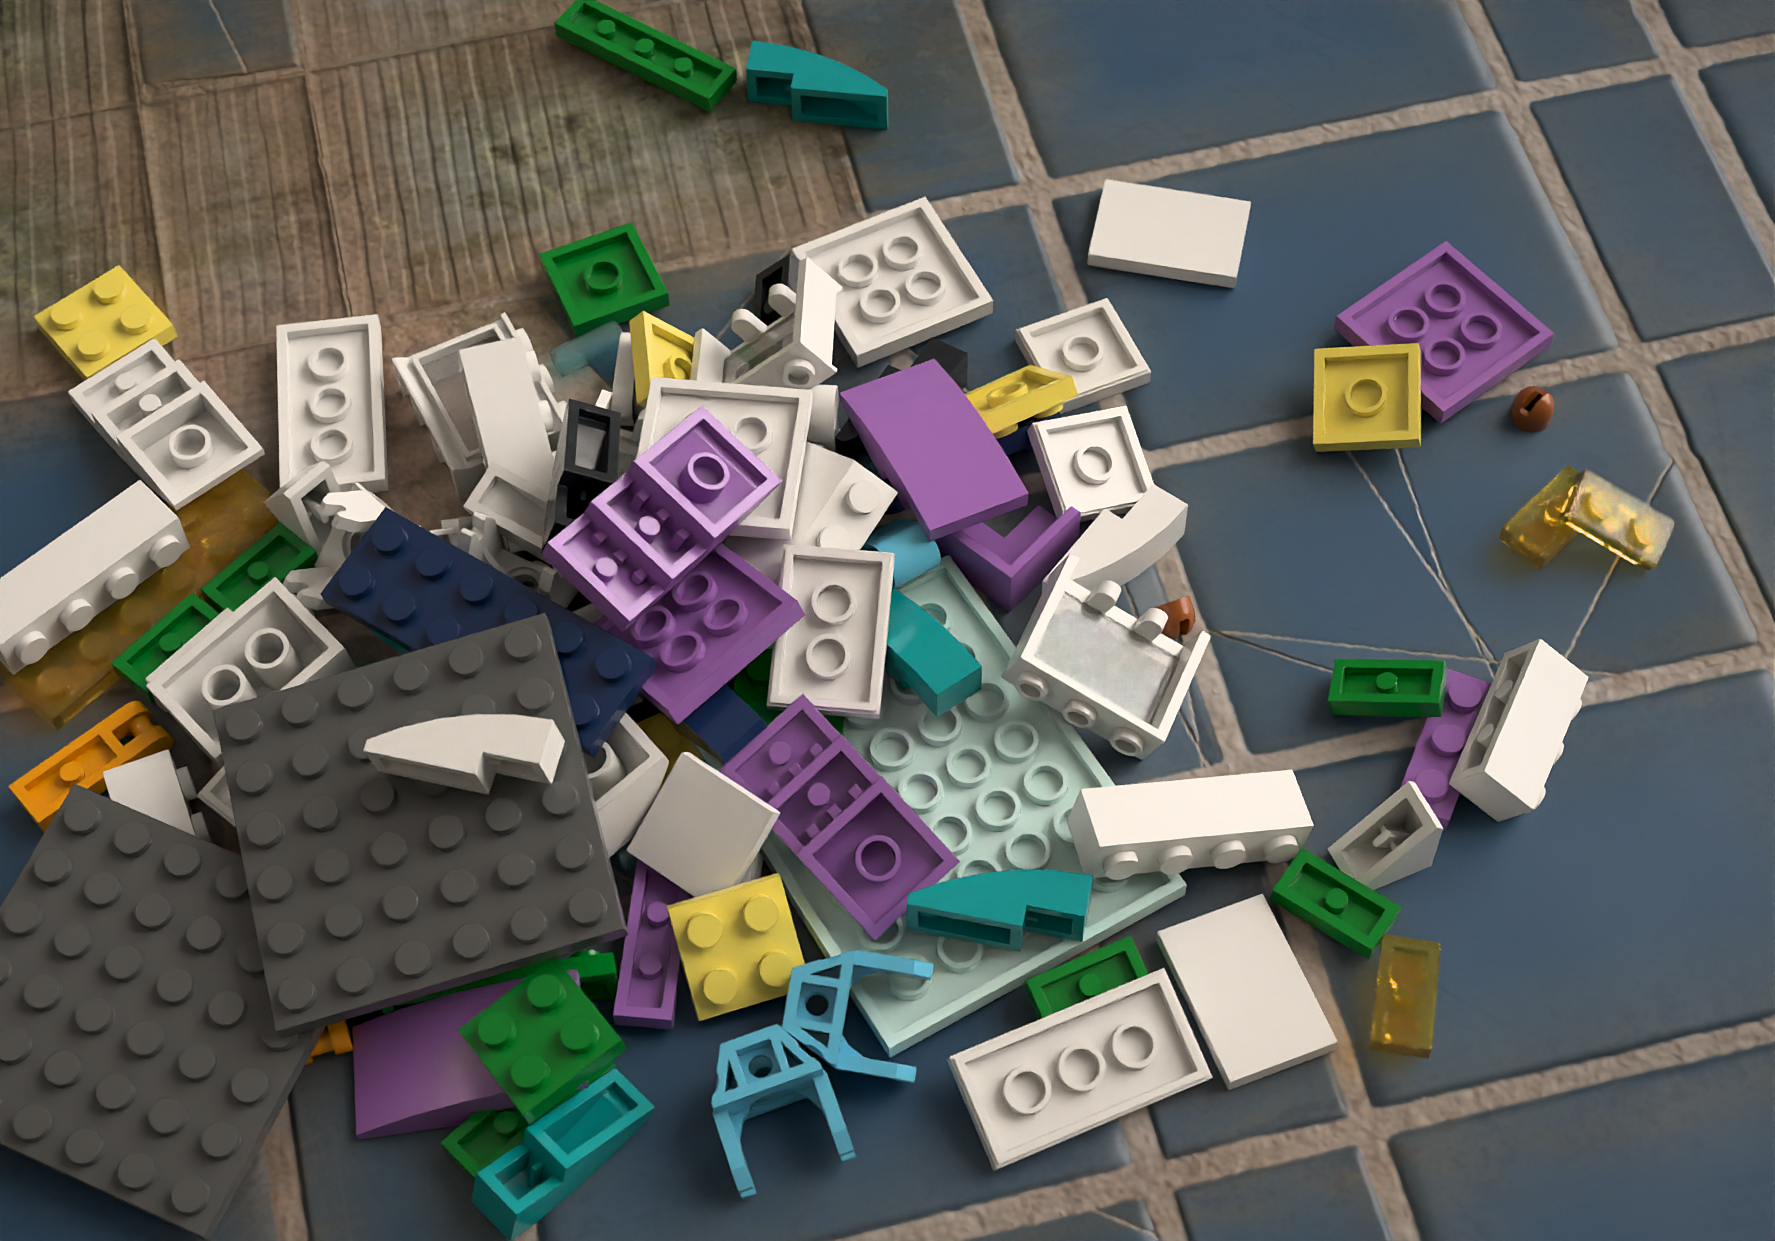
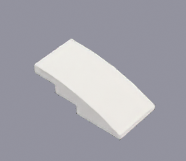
(165, 424)

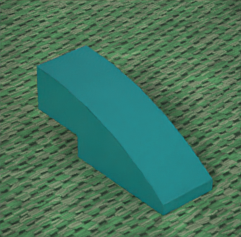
(814, 87)
(928, 657)
(1002, 906)
(560, 1153)

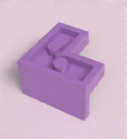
(1016, 564)

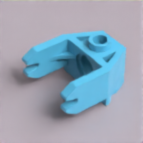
(832, 981)
(744, 1094)

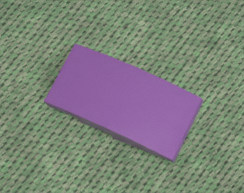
(934, 449)
(661, 518)
(840, 816)
(419, 1069)

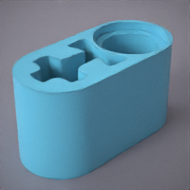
(911, 549)

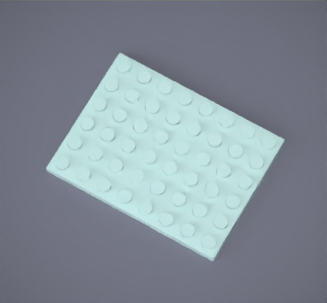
(998, 794)

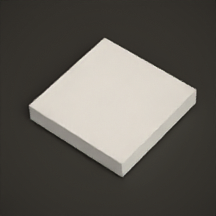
(1090, 348)
(1091, 462)
(702, 828)

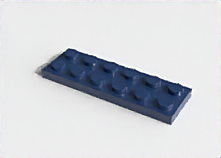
(432, 592)

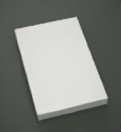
(1169, 233)
(841, 642)
(1246, 991)

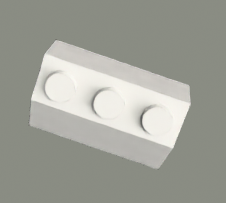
(834, 509)
(250, 654)
(625, 781)

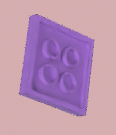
(1461, 319)
(707, 630)

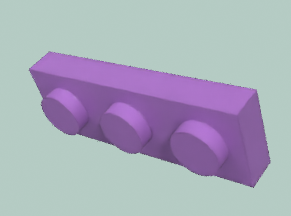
(1443, 743)
(650, 954)

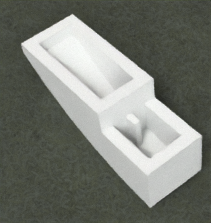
(514, 504)
(1127, 546)
(470, 750)

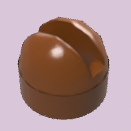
(1540, 415)
(1180, 617)

